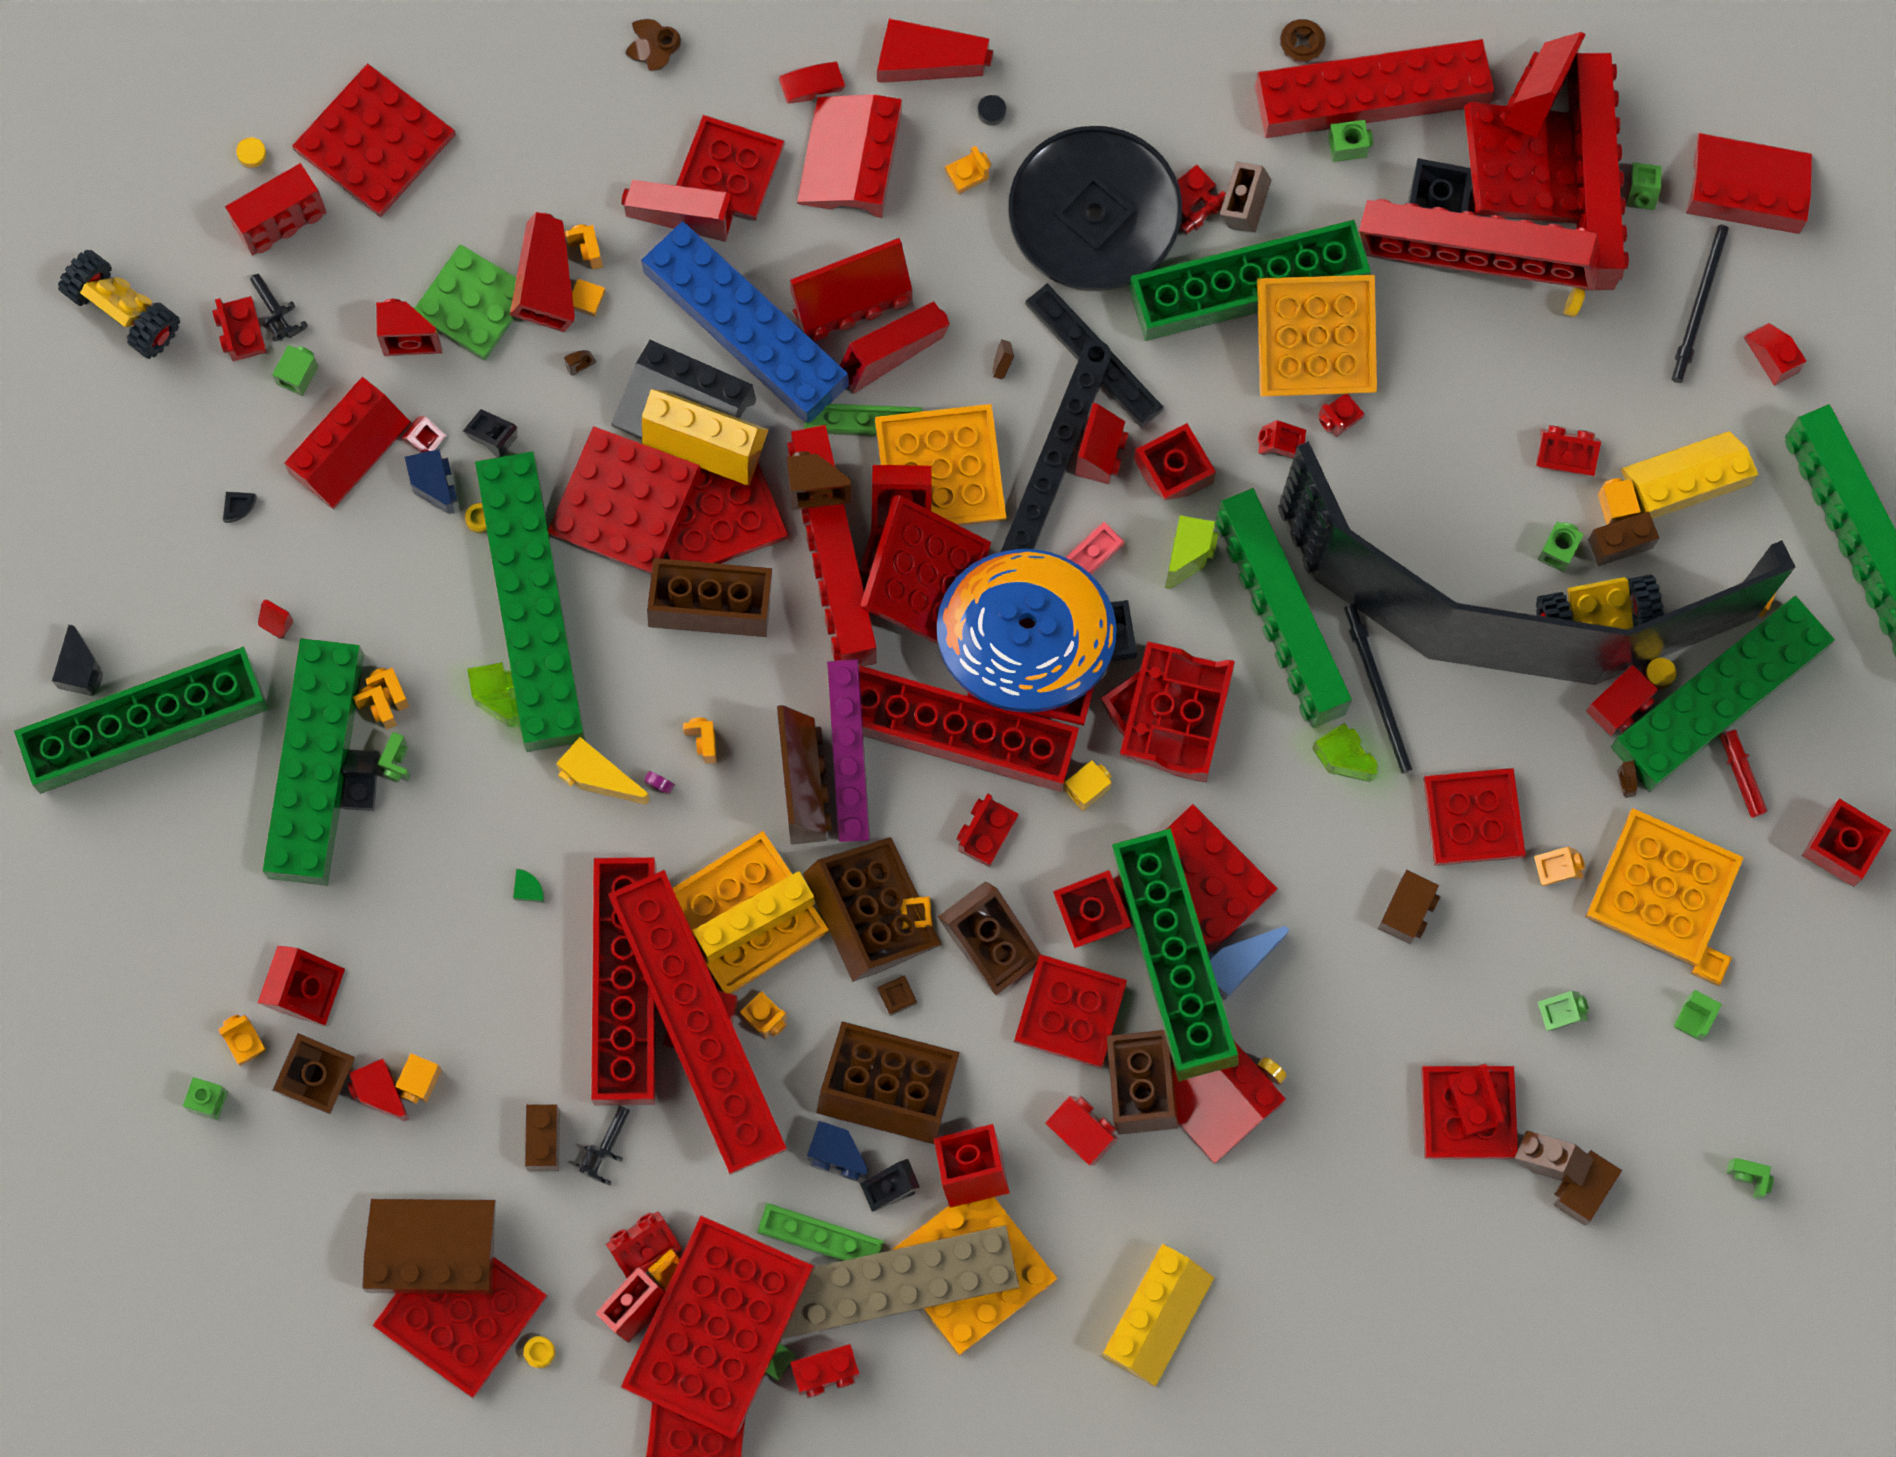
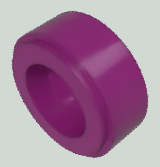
(659, 783)

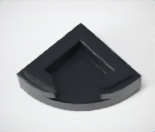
(238, 505)

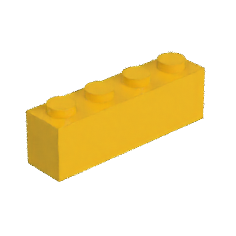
(753, 917)

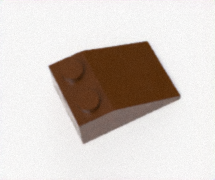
(990, 937)
(1142, 1082)

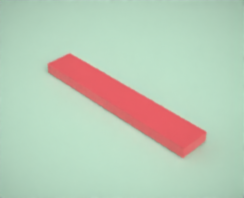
(1091, 554)

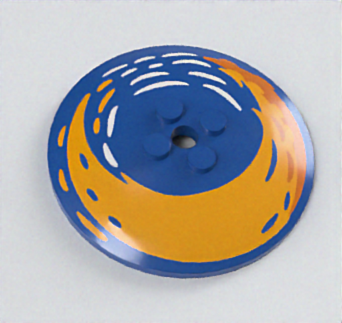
(1018, 665)

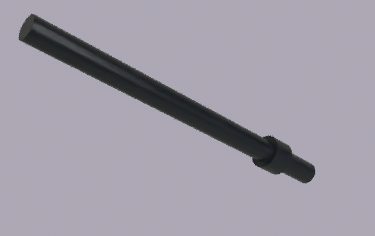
(1686, 352)
(1359, 635)

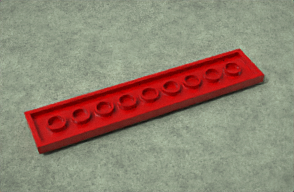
(697, 1022)

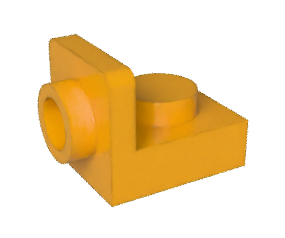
(969, 170)
(586, 238)
(393, 691)
(381, 709)
(706, 744)
(1559, 865)
(764, 1016)
(242, 1038)

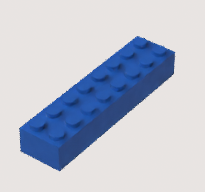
(745, 322)

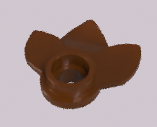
(649, 44)

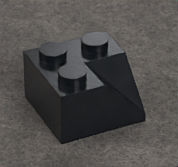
(1440, 186)

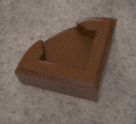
(1003, 359)
(579, 361)
(1628, 779)

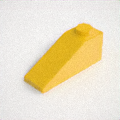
(594, 773)

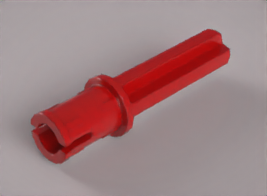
(1743, 773)

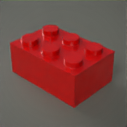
(276, 209)

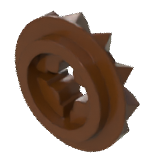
(1303, 29)

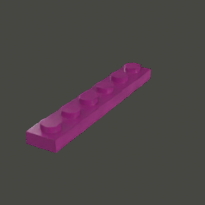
(848, 750)

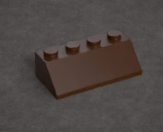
(709, 597)

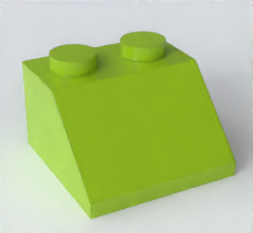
(1191, 548)

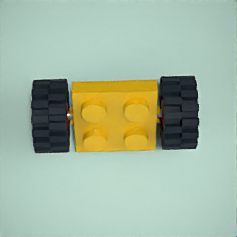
(90, 280)
(1606, 603)

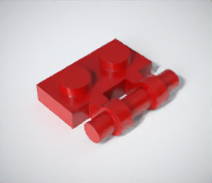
(1196, 187)

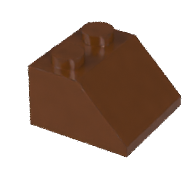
(816, 482)
(313, 1073)

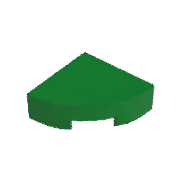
(527, 887)

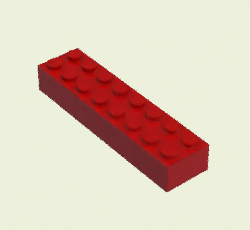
(1373, 88)
(1596, 160)
(1481, 244)
(835, 564)
(965, 729)
(620, 996)

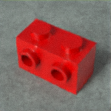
(1622, 700)
(1082, 1129)
(631, 1305)
(825, 1370)

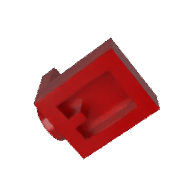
(1340, 415)
(1280, 438)

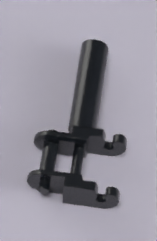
(277, 311)
(606, 1146)

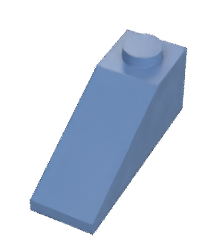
(1239, 960)

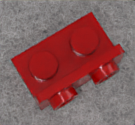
(240, 328)
(1568, 451)
(986, 831)
(1477, 1100)
(642, 1243)

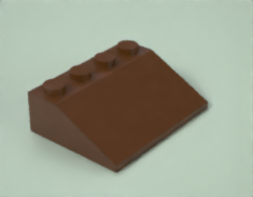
(802, 776)
(861, 906)
(887, 1082)
(429, 1246)

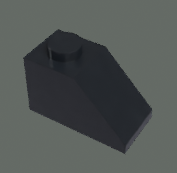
(77, 666)

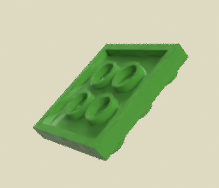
(470, 302)

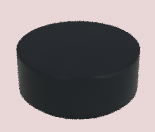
(991, 110)

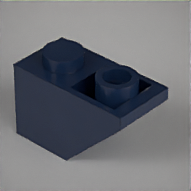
(429, 479)
(836, 1149)

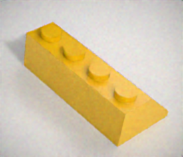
(702, 435)
(1691, 474)
(1158, 1315)

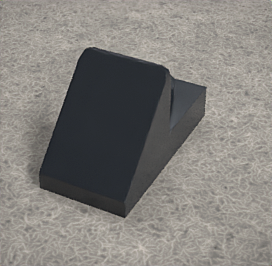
(492, 432)
(1125, 641)
(360, 780)
(890, 1185)

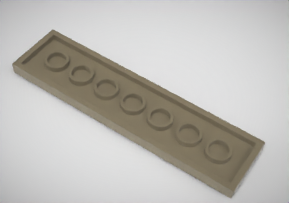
(905, 1281)

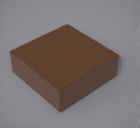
(897, 995)

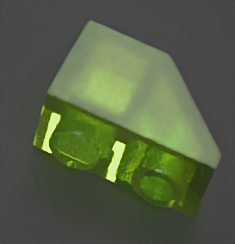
(491, 691)
(1344, 756)

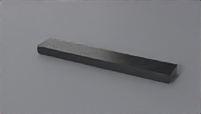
(1075, 335)

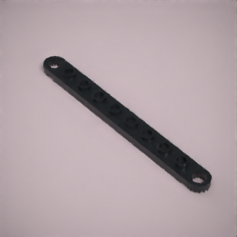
(1058, 449)

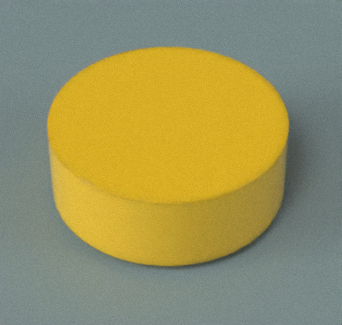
(251, 152)
(1574, 302)
(475, 518)
(1660, 672)
(1272, 1070)
(539, 1352)

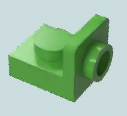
(1644, 186)
(394, 753)
(1564, 1010)
(1747, 1171)

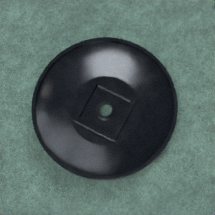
(1103, 171)

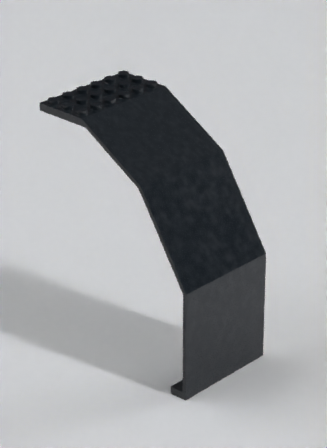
(1494, 636)

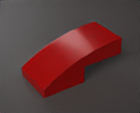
(810, 81)

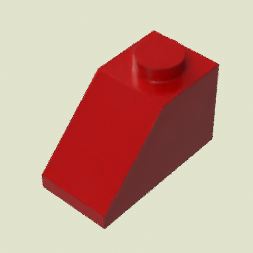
(1775, 352)
(377, 1089)

